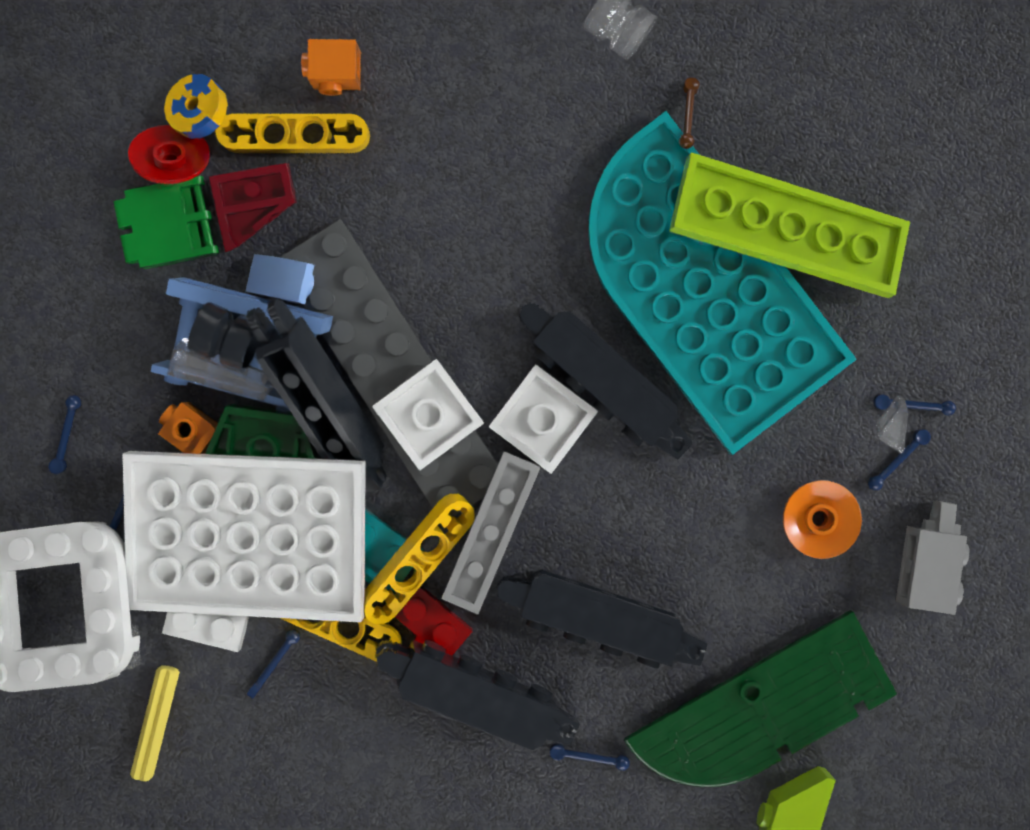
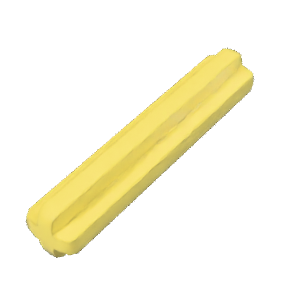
(154, 723)

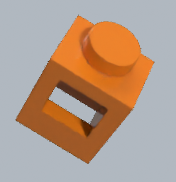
(201, 428)

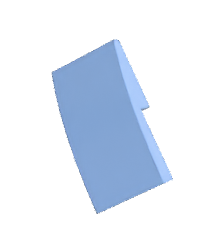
(280, 278)

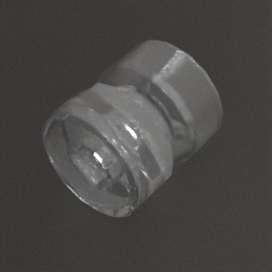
(621, 24)

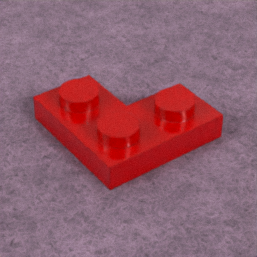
(433, 621)

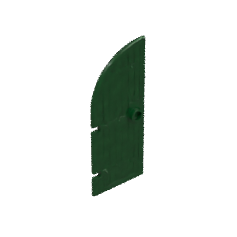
(776, 702)

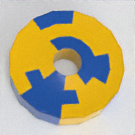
(206, 116)

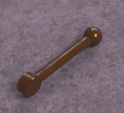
(690, 88)

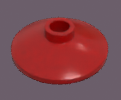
(167, 156)

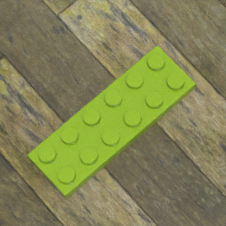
(789, 226)

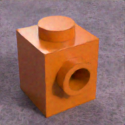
(332, 65)

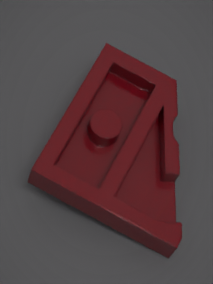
(250, 201)

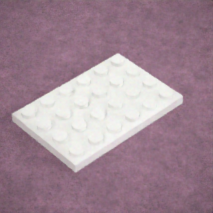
(245, 535)

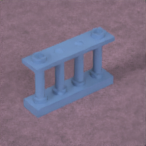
(195, 294)

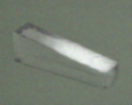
(211, 372)

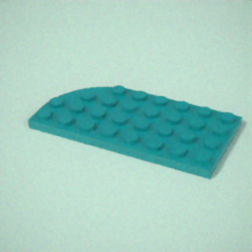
(718, 321)

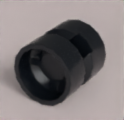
(217, 333)

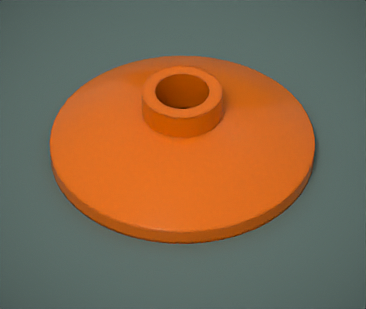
(840, 523)

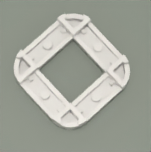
(104, 601)

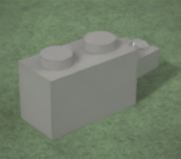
(933, 562)

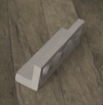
(491, 532)

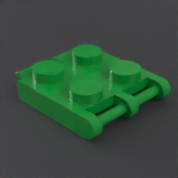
(165, 224)

